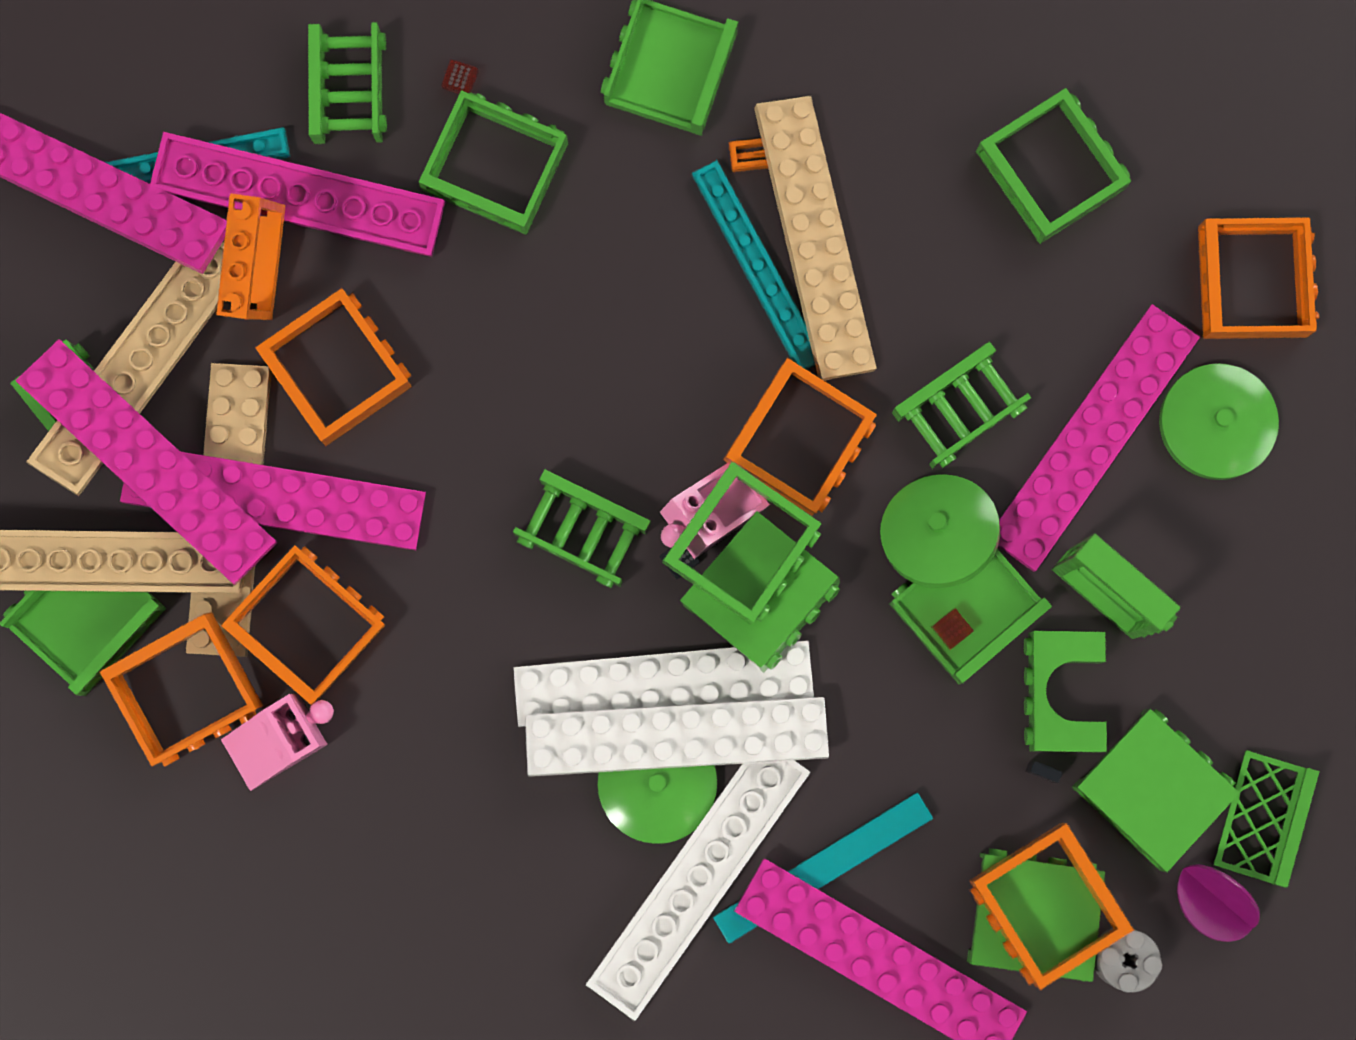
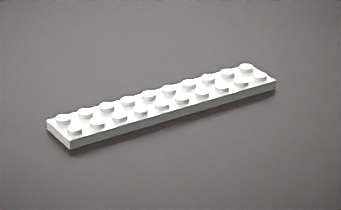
(660, 681)
(676, 736)
(695, 883)

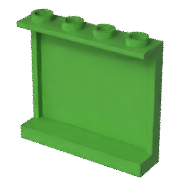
(669, 65)
(744, 573)
(993, 603)
(81, 629)
(1157, 790)
(1047, 911)

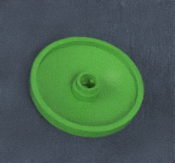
(1218, 421)
(940, 531)
(658, 802)

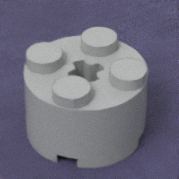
(1143, 966)

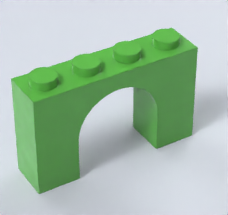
(1047, 729)

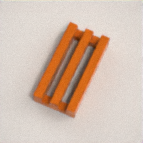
(750, 165)

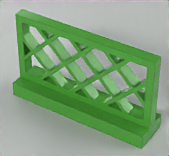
(1292, 826)

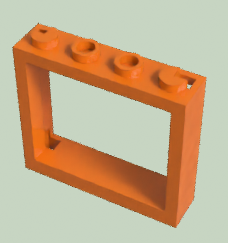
(251, 258)
(1210, 276)
(367, 407)
(849, 453)
(329, 578)
(133, 713)
(1090, 877)

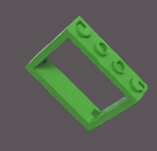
(503, 115)
(1016, 191)
(791, 562)
(1116, 588)

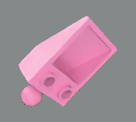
(730, 513)
(275, 741)

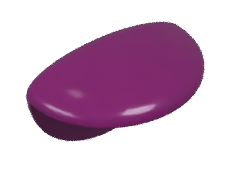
(1216, 903)

